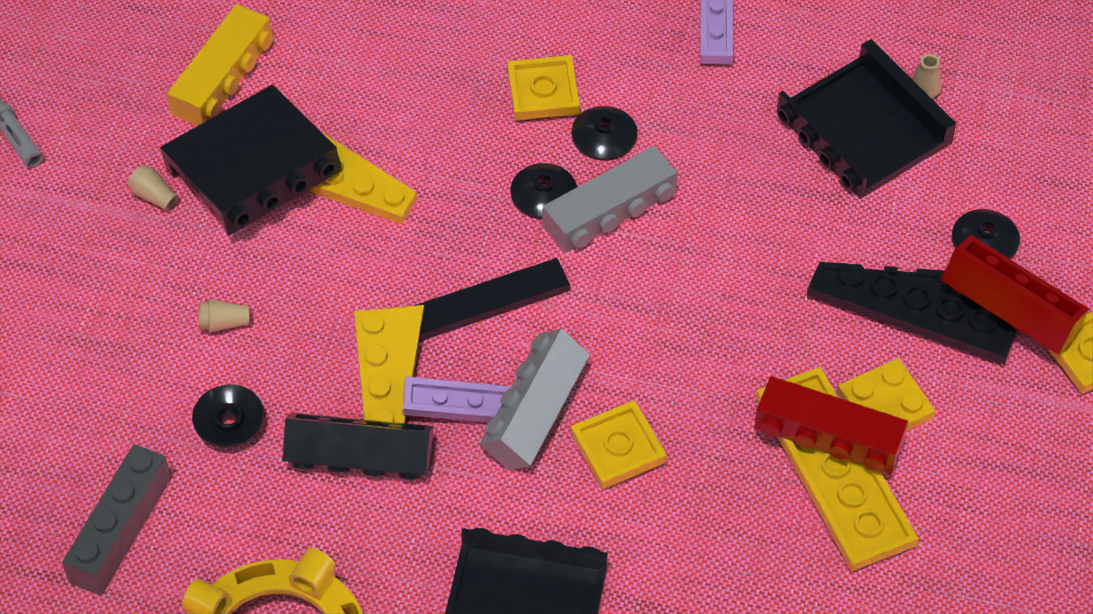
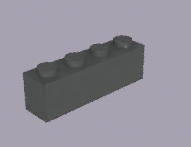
(116, 520)

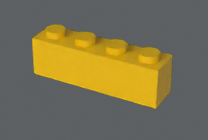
(220, 65)

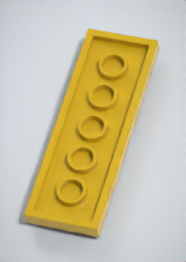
(849, 496)

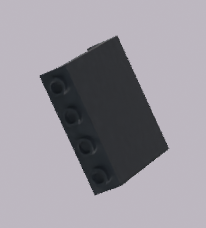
(868, 121)
(252, 158)
(525, 576)

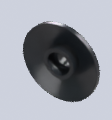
(600, 142)
(530, 195)
(1003, 235)
(225, 404)

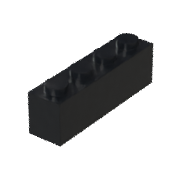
(357, 444)

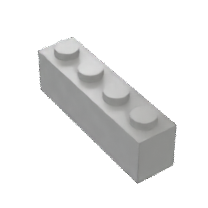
(609, 199)
(534, 399)

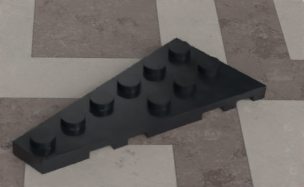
(915, 304)

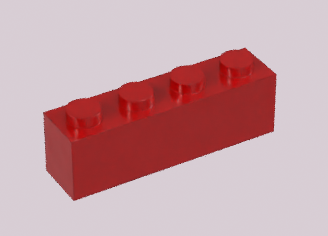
(1014, 294)
(830, 425)

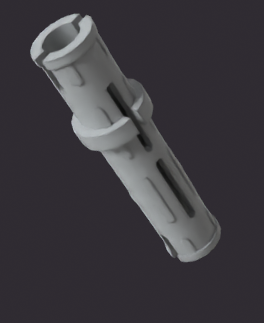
(18, 137)

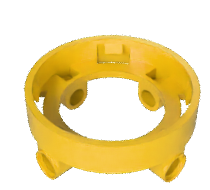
(308, 578)

